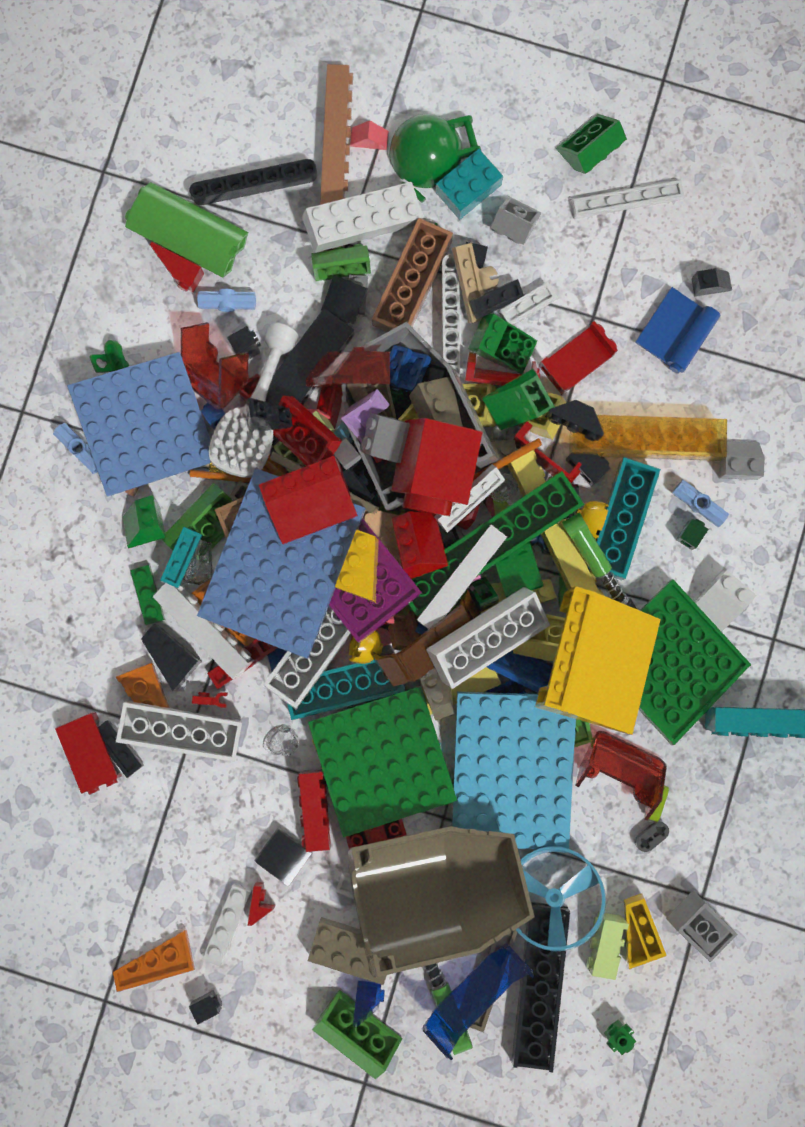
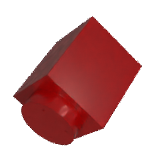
(437, 466)

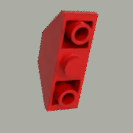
(377, 834)

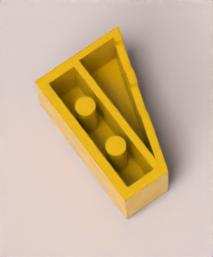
(360, 567)
(642, 938)

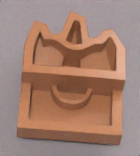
(403, 630)

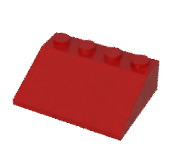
(308, 500)

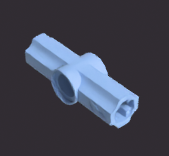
(226, 300)
(71, 441)
(710, 511)

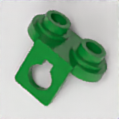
(113, 357)

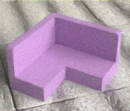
(359, 412)

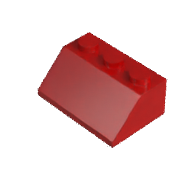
(419, 543)

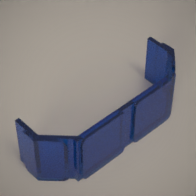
(474, 997)

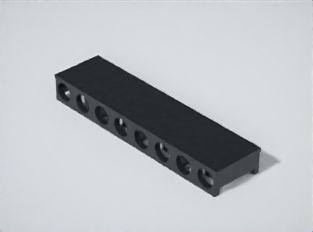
(323, 336)
(539, 996)

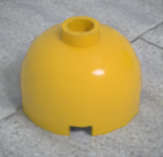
(594, 515)
(362, 651)

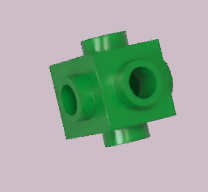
(620, 1037)

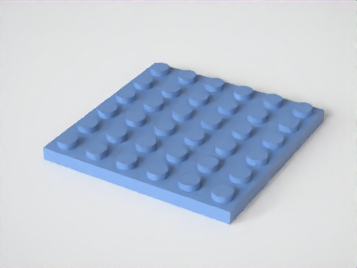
(142, 423)

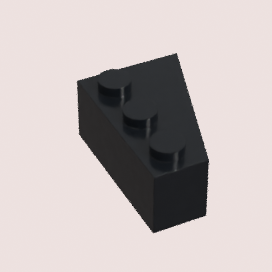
(170, 656)

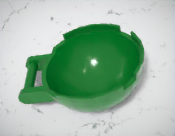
(429, 148)

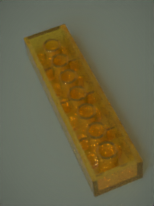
(656, 438)

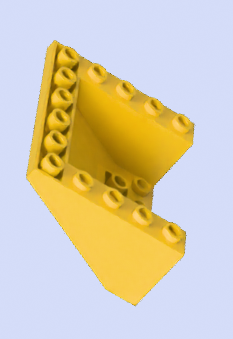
(600, 661)

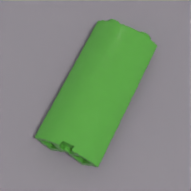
(185, 229)

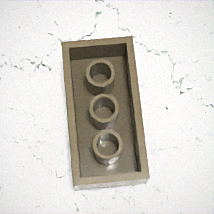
(341, 949)

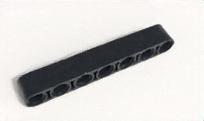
(244, 179)

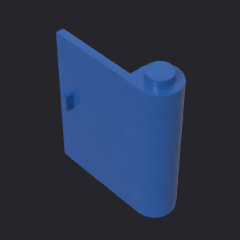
(677, 330)

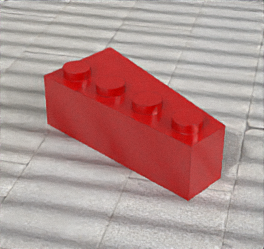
(314, 810)

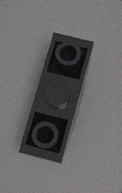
(267, 416)
(577, 418)

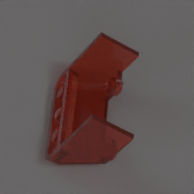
(350, 368)
(210, 379)
(628, 765)

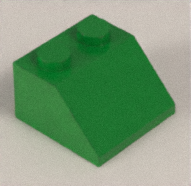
(143, 522)

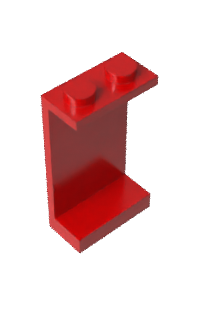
(579, 358)
(491, 376)
(542, 460)
(87, 754)

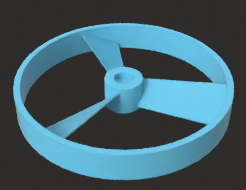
(555, 898)

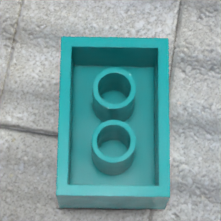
(469, 184)

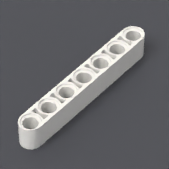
(453, 329)

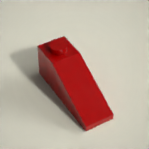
(184, 272)

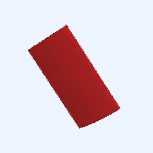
(308, 437)

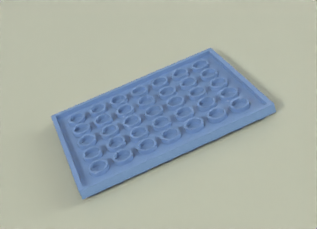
(272, 587)

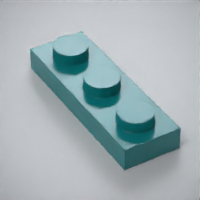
(181, 557)

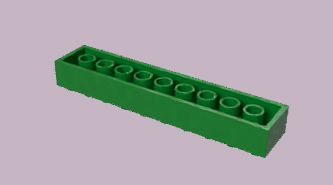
(518, 522)

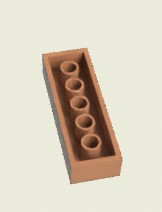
(412, 276)

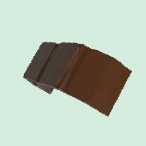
(414, 659)

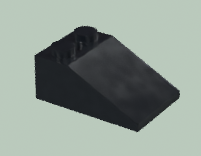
(360, 481)

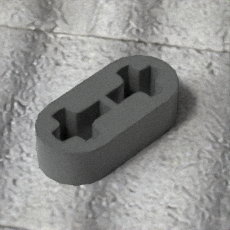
(655, 840)

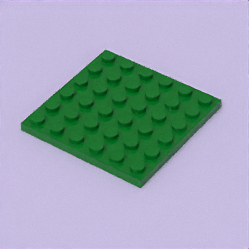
(688, 664)
(382, 761)

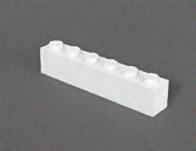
(210, 636)

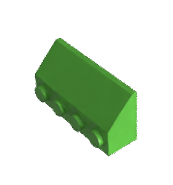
(201, 518)
(368, 1045)

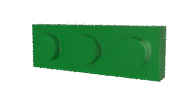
(145, 590)

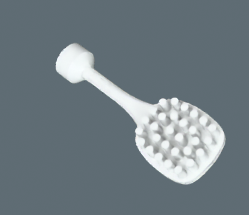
(235, 445)

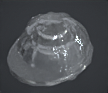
(281, 740)

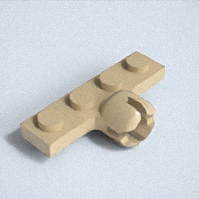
(471, 278)

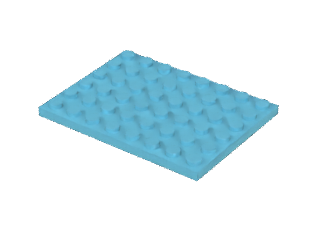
(513, 768)

